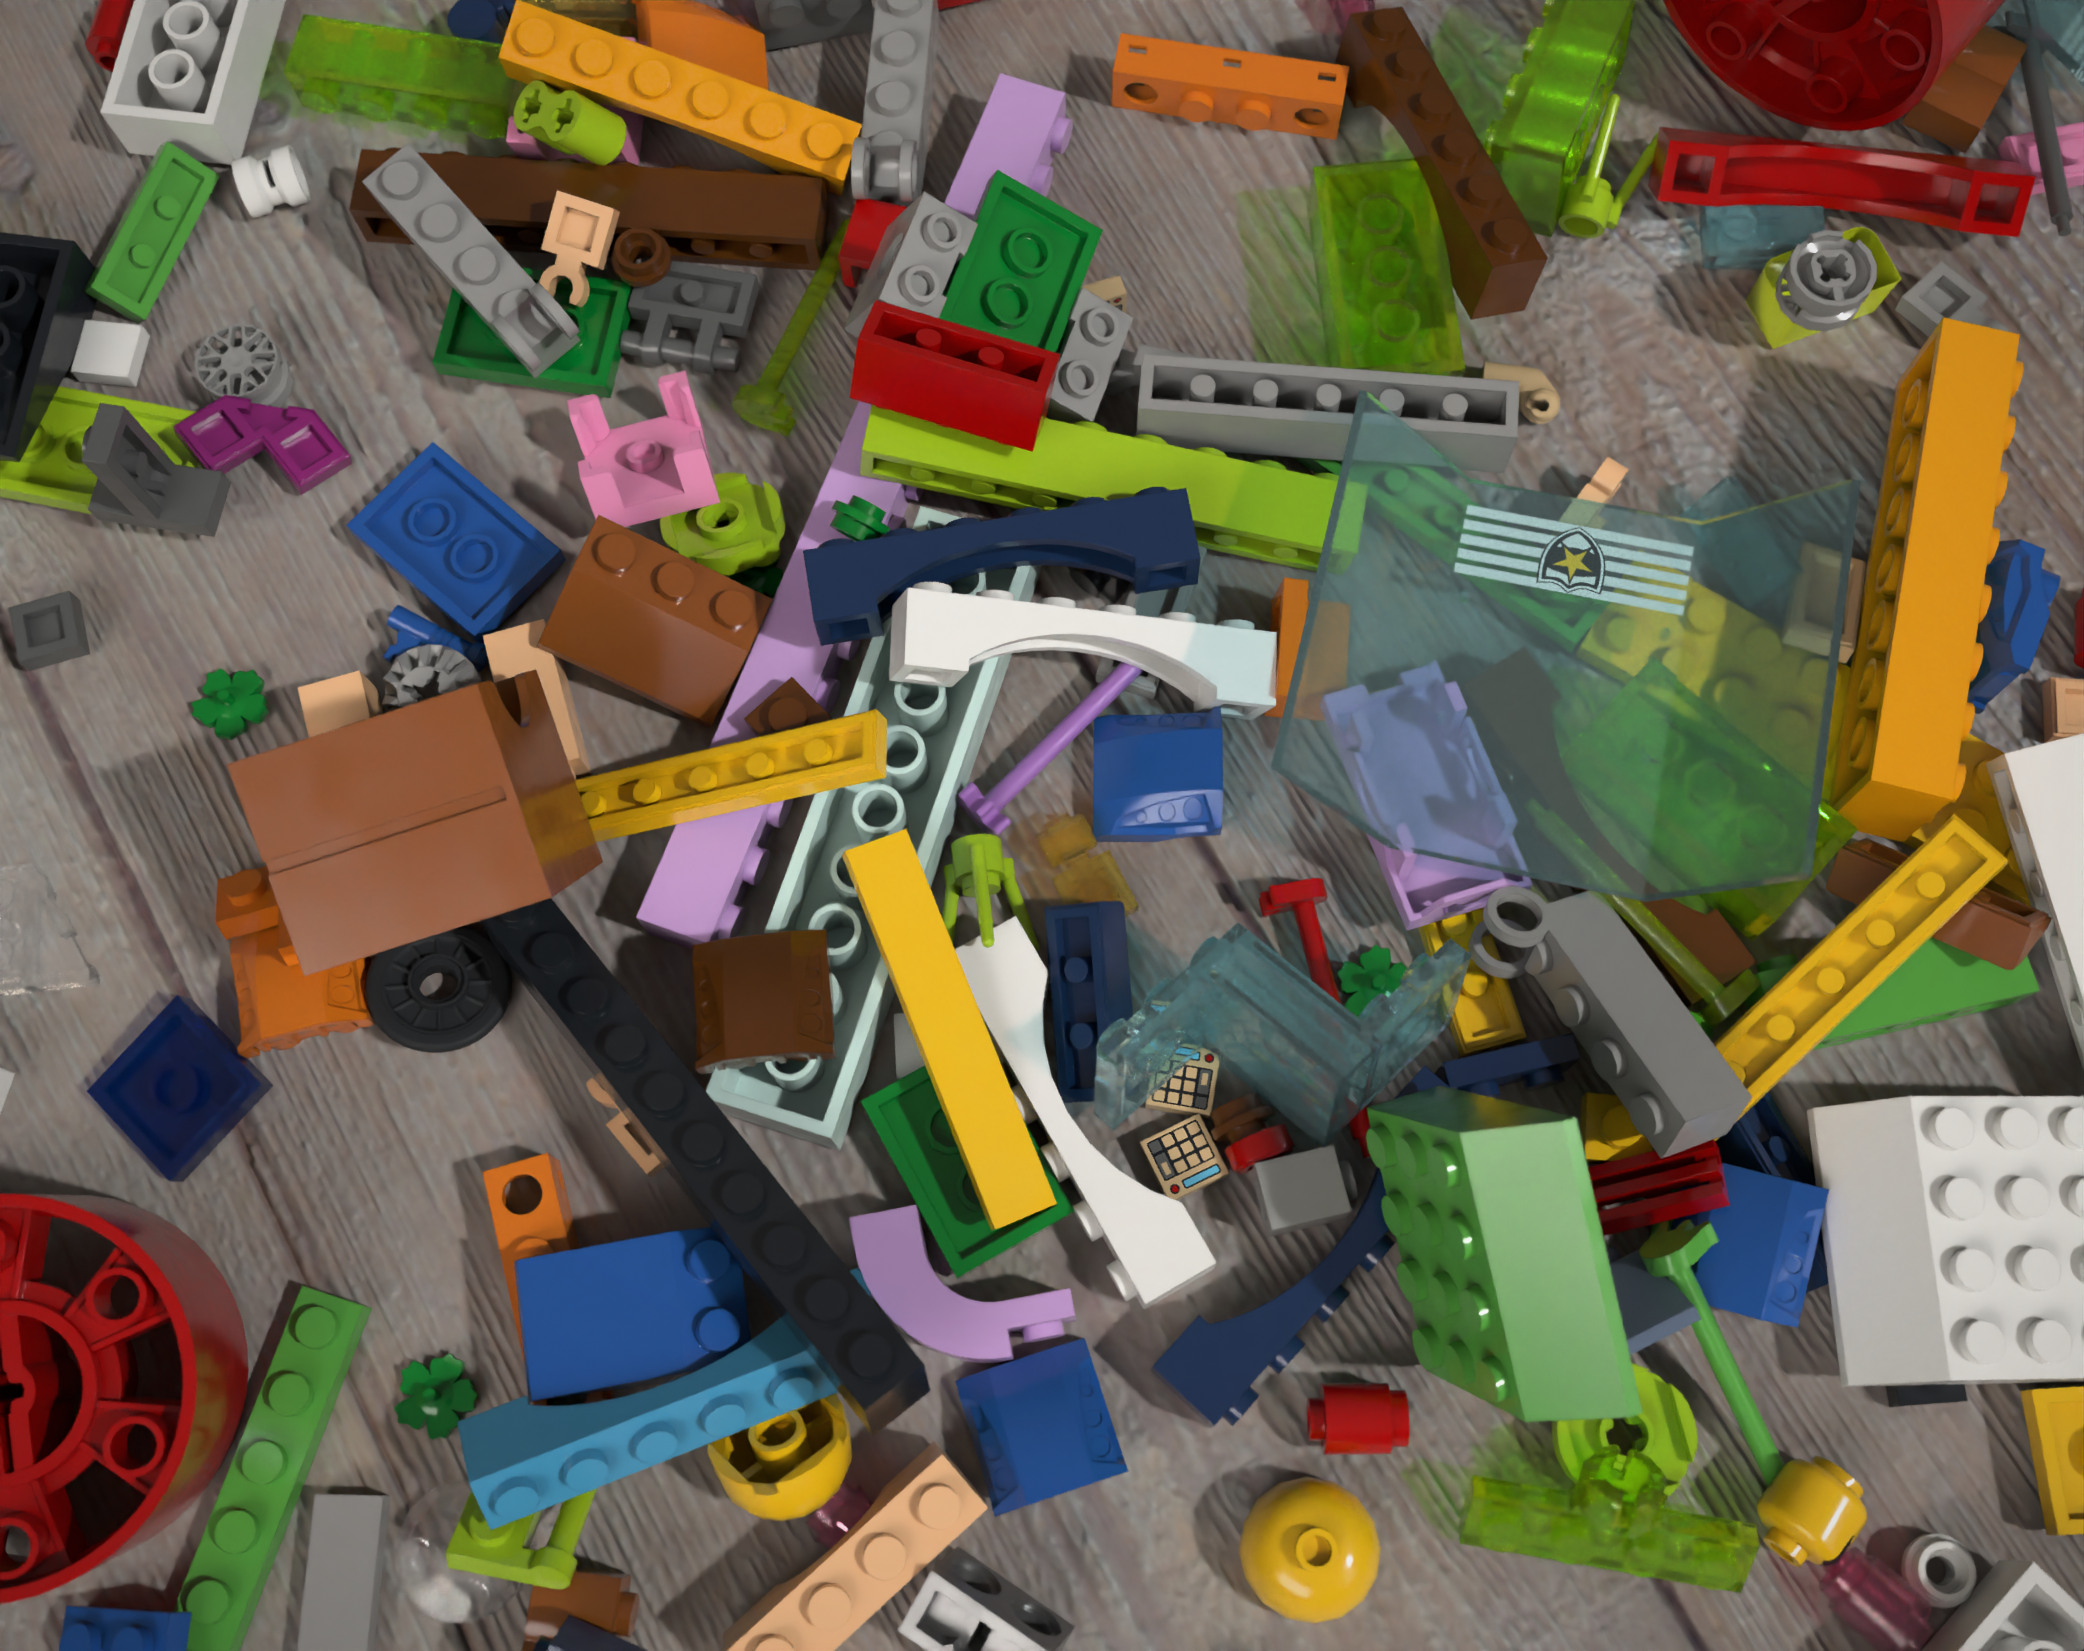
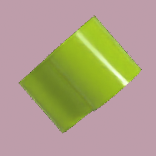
(570, 123)

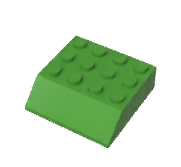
(1503, 1254)

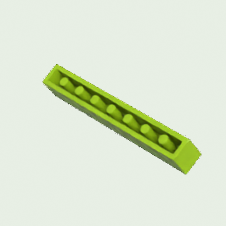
(1234, 503)

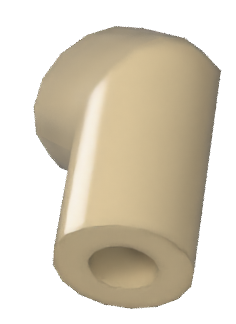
(1537, 396)

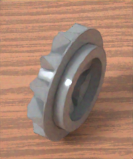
(418, 669)

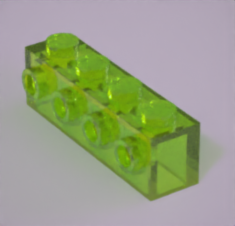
(401, 76)

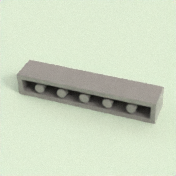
(1312, 408)

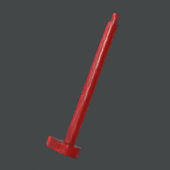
(1301, 899)

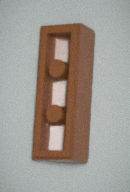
(1986, 926)

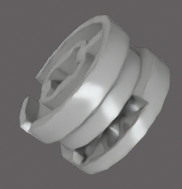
(1826, 301)
(229, 366)

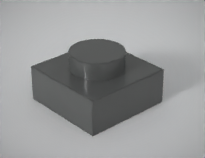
(49, 630)

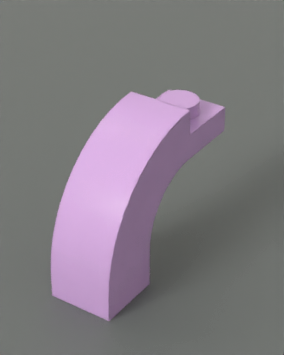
(901, 1279)

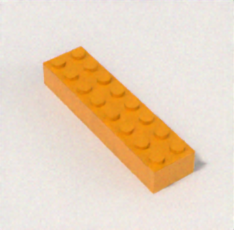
(1927, 582)

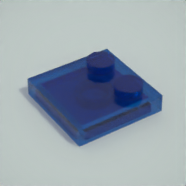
(179, 1088)

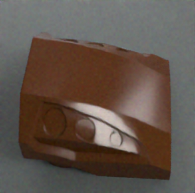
(763, 999)

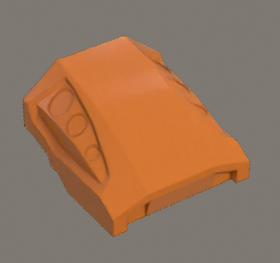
(704, 37)
(283, 1005)

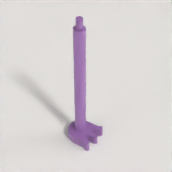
(986, 809)

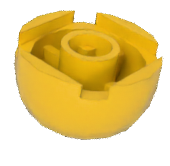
(787, 1462)
(1309, 1550)

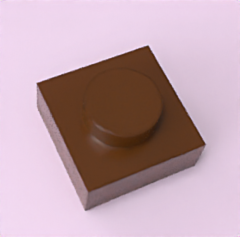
(785, 710)

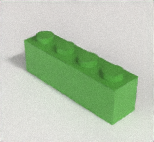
(1926, 989)

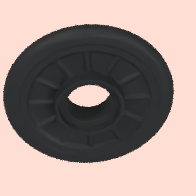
(448, 1023)

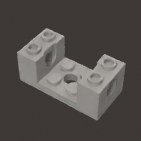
(913, 272)

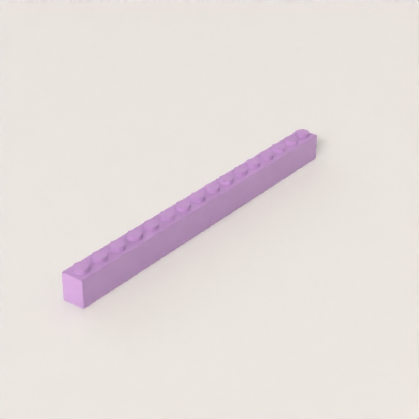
(718, 857)

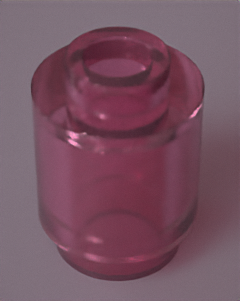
(1877, 1602)

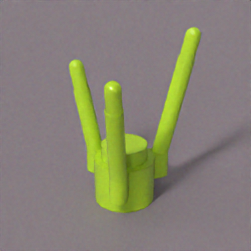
(1588, 202)
(979, 870)

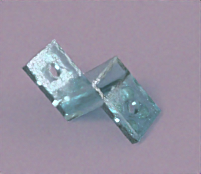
(1276, 1032)

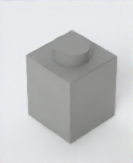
(1303, 1190)

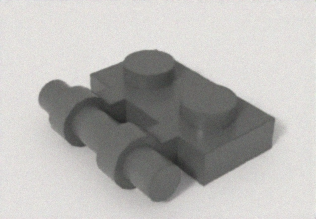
(697, 299)

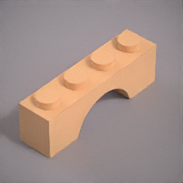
(882, 1552)

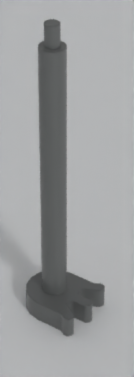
(2042, 121)

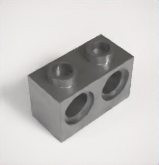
(979, 1610)

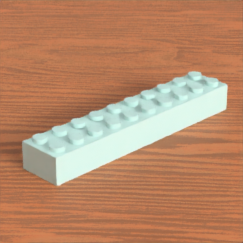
(928, 763)

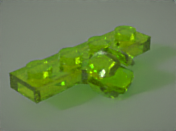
(1610, 1523)

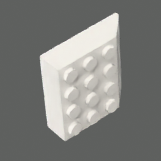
(1954, 1238)

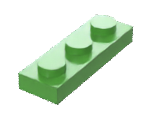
(152, 233)

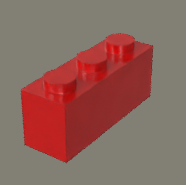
(953, 375)

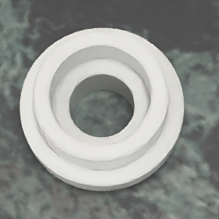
(1959, 1567)

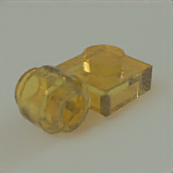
(1088, 880)

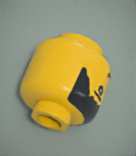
(1812, 1512)

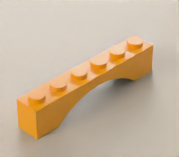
(680, 93)

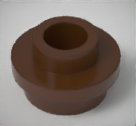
(640, 243)
(1240, 1118)

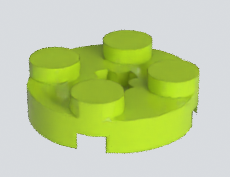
(748, 541)
(1665, 1427)

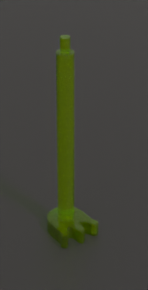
(762, 403)
(1720, 999)

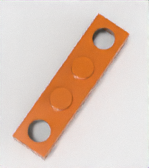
(1259, 95)
(534, 1234)

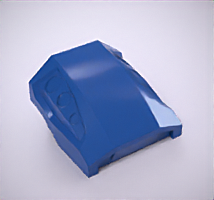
(2013, 619)
(1157, 776)
(1762, 1245)
(1040, 1426)

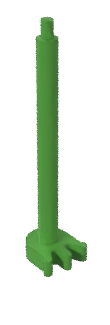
(1671, 1255)

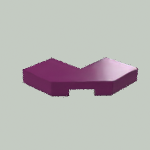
(237, 429)

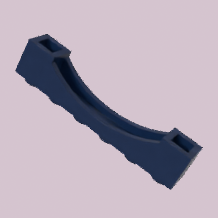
(1133, 538)
(1219, 1361)

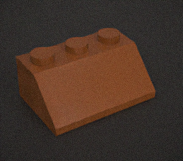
(654, 622)

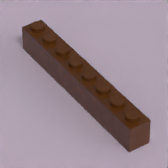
(699, 213)

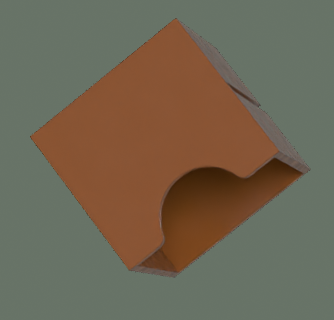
(417, 820)

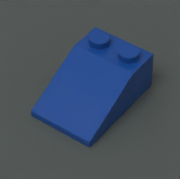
(629, 1312)

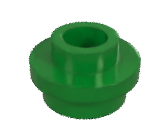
(858, 519)

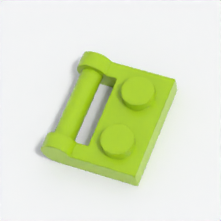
(506, 1549)

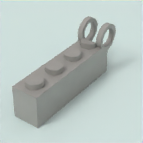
(894, 138)
(473, 261)
(1621, 1014)

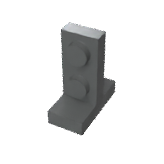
(142, 483)

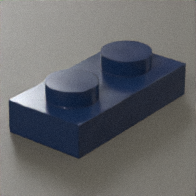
(1534, 1063)

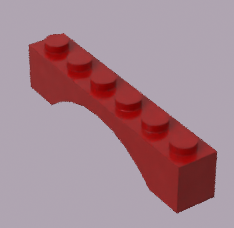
(1899, 184)

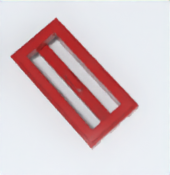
(1654, 1179)

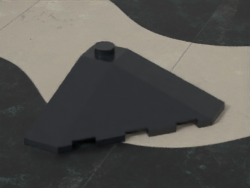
(39, 329)

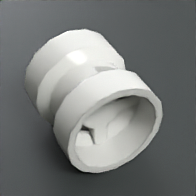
(271, 181)

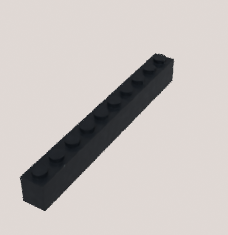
(713, 1165)

